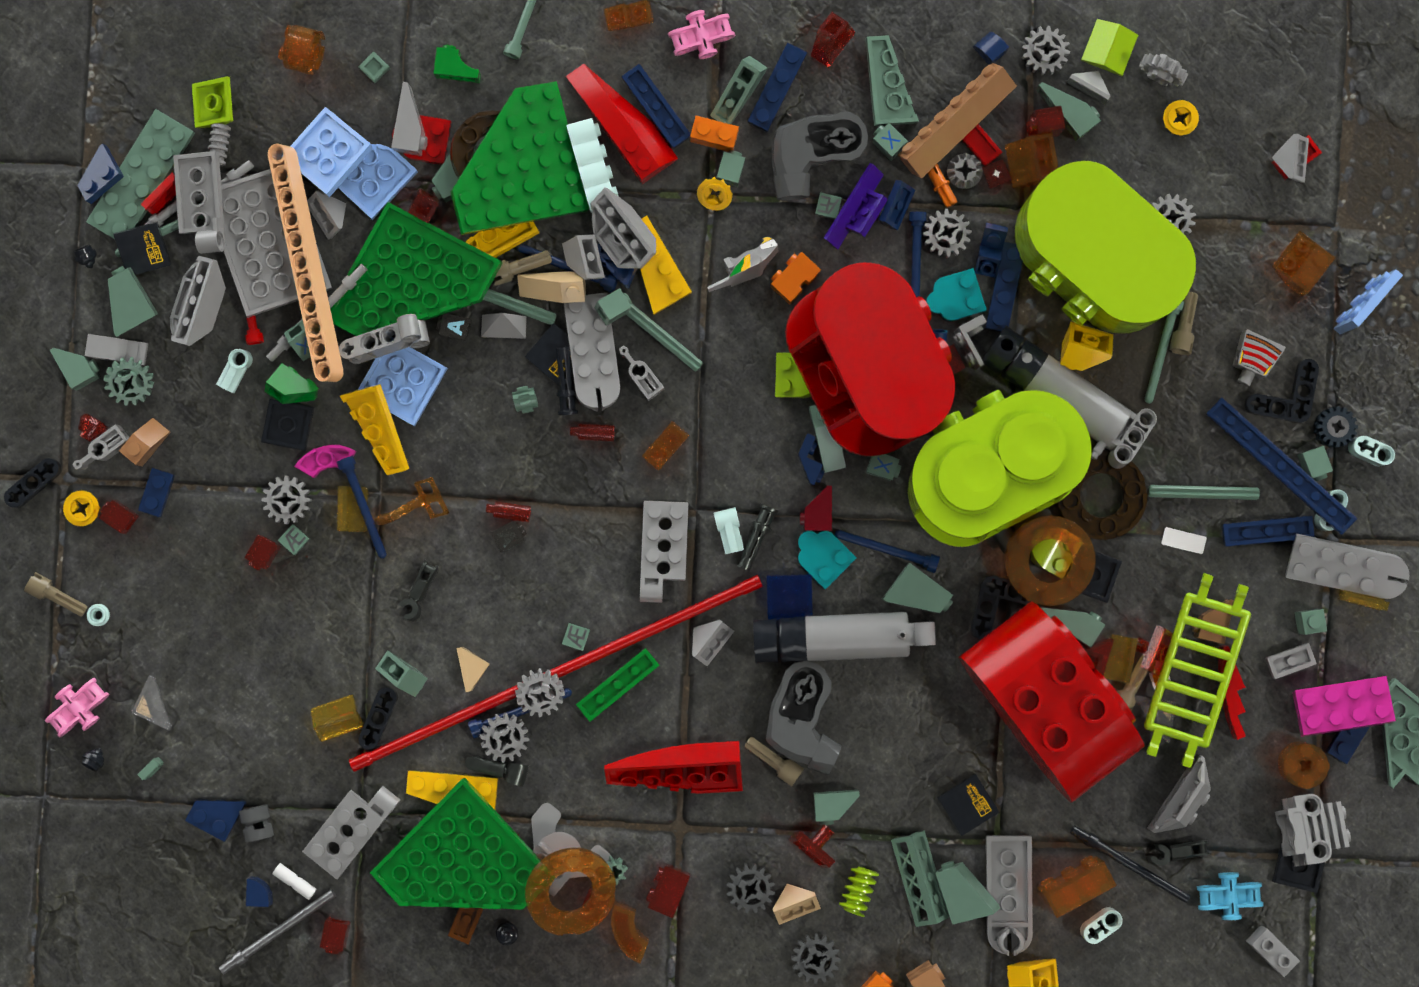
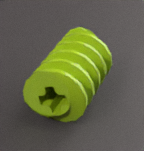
(858, 890)

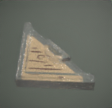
(151, 706)
(1162, 718)

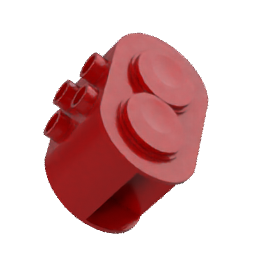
(871, 359)
(1054, 700)

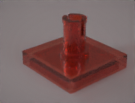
(1154, 650)
(814, 846)

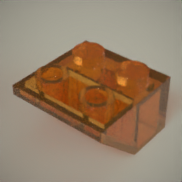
(1031, 159)
(1302, 264)

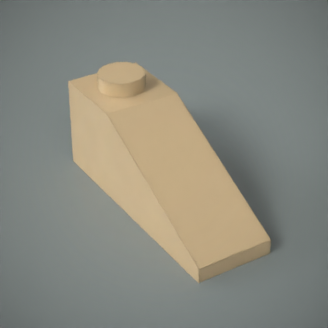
(553, 286)

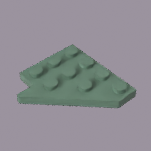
(1402, 736)

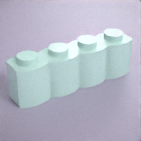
(589, 158)

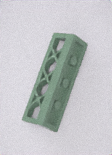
(924, 878)

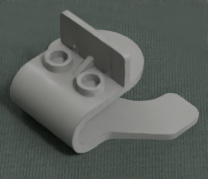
(547, 841)

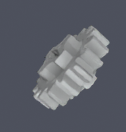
(1053, 49)
(1163, 69)
(1170, 209)
(951, 242)
(286, 490)
(539, 692)
(512, 741)

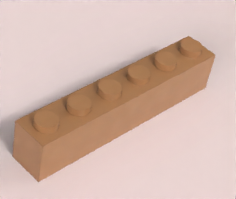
(957, 120)

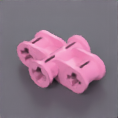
(694, 37)
(76, 707)

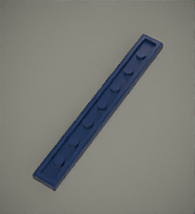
(1281, 466)

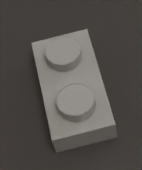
(1290, 661)

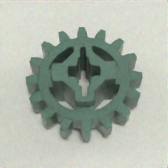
(136, 385)

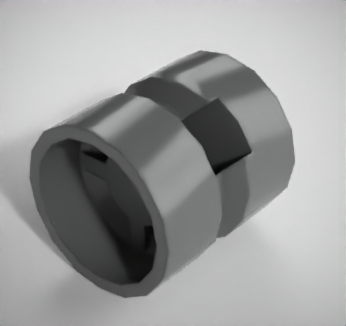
(256, 815)

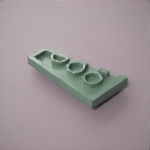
(887, 86)

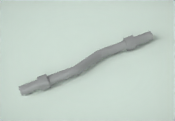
(231, 176)
(348, 283)

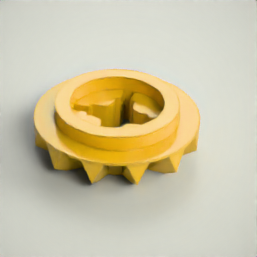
(1181, 107)
(712, 201)
(71, 506)

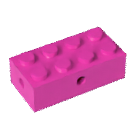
(1343, 706)

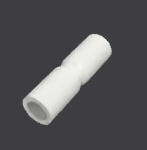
(294, 881)

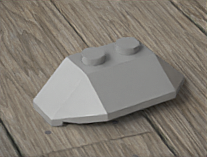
(621, 231)
(197, 302)
(1184, 799)

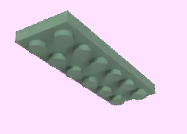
(143, 171)

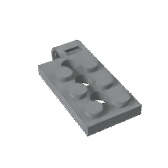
(211, 235)
(651, 580)
(345, 814)

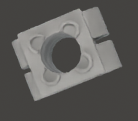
(1315, 828)

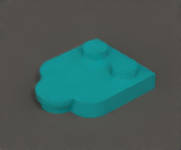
(957, 296)
(823, 556)

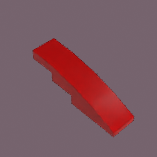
(1232, 703)

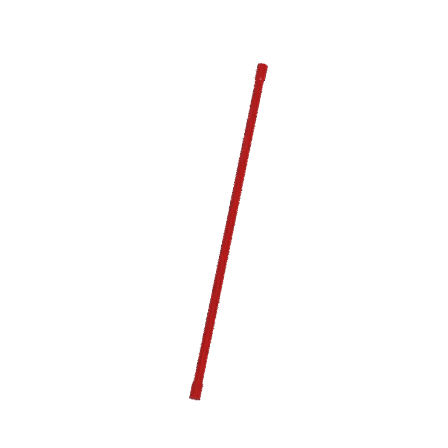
(743, 588)

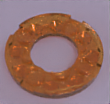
(1042, 529)
(581, 919)

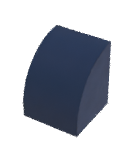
(991, 48)
(258, 893)

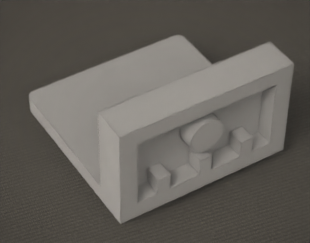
(962, 339)

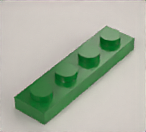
(617, 684)

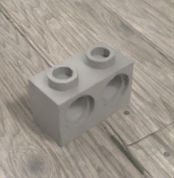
(1272, 951)

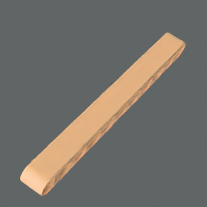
(308, 252)

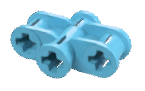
(1230, 896)

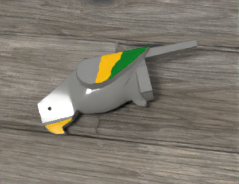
(747, 265)

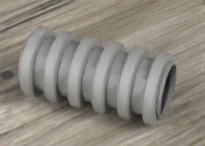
(219, 140)

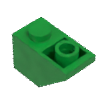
(290, 387)

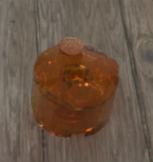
(302, 49)
(1315, 761)

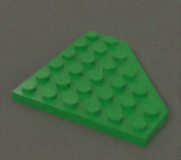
(521, 166)
(412, 272)
(459, 858)

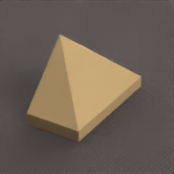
(471, 668)
(794, 903)

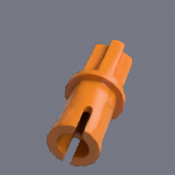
(942, 186)

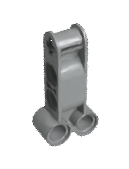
(408, 331)

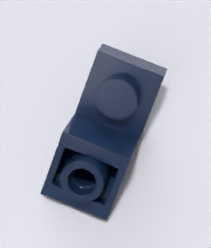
(990, 250)
(812, 469)

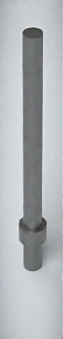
(241, 957)

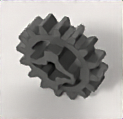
(759, 894)
(819, 967)

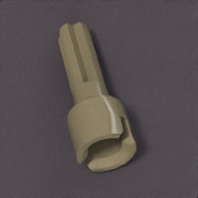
(508, 270)
(1183, 339)
(42, 588)
(1131, 688)
(786, 769)

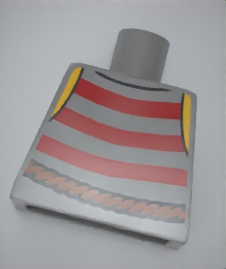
(1255, 356)

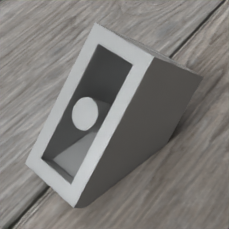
(583, 256)

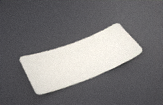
(1184, 540)

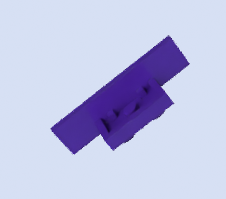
(859, 209)

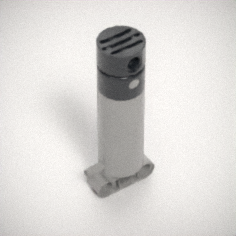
(1104, 416)
(839, 637)

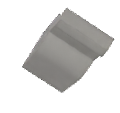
(115, 348)
(640, 381)
(112, 441)

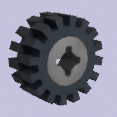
(1327, 426)

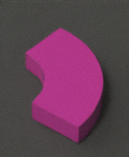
(323, 458)

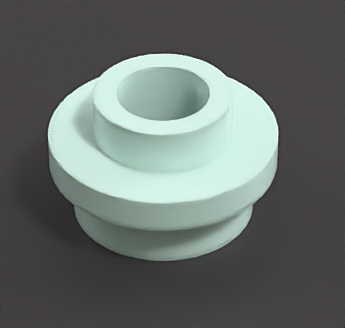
(92, 618)

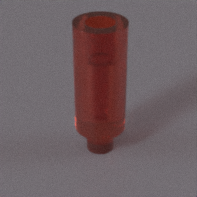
(594, 432)
(509, 511)

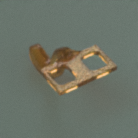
(422, 500)

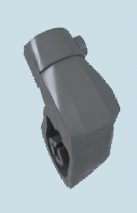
(811, 144)
(796, 714)

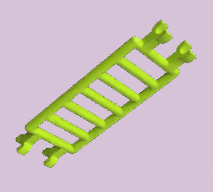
(1170, 661)

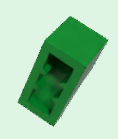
(451, 67)

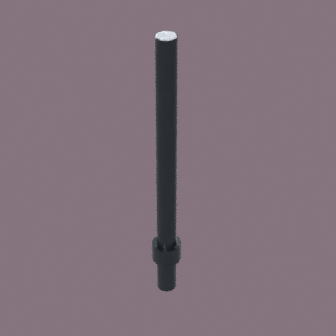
(1093, 842)

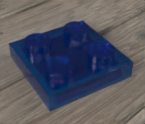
(789, 596)

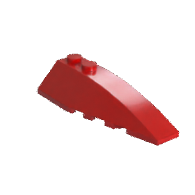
(625, 126)
(695, 766)

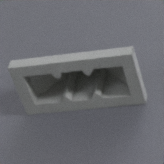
(1090, 84)
(1293, 157)
(328, 212)
(503, 326)
(709, 640)

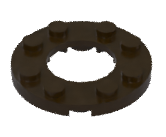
(467, 136)
(1125, 517)

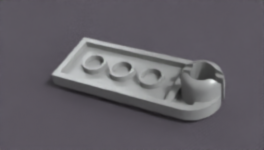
(592, 353)
(1347, 567)
(1011, 886)

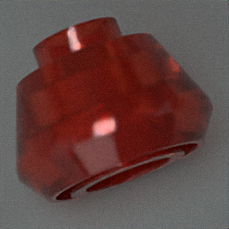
(91, 427)

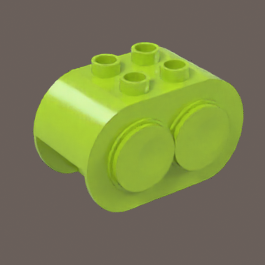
(1103, 249)
(997, 466)

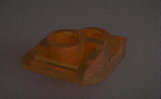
(628, 16)
(665, 445)

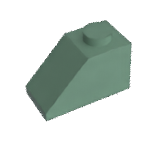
(77, 369)
(401, 674)
(833, 804)

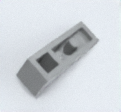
(408, 131)

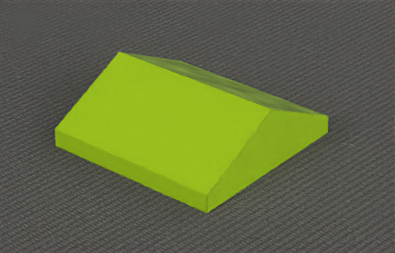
(1109, 46)
(212, 102)

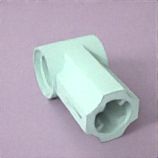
(233, 372)
(728, 526)

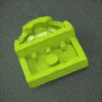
(788, 378)
(1052, 556)

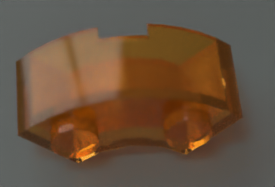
(626, 933)

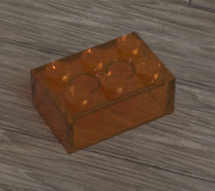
(1076, 885)

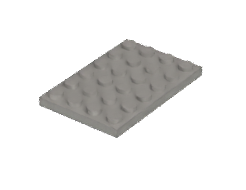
(257, 245)

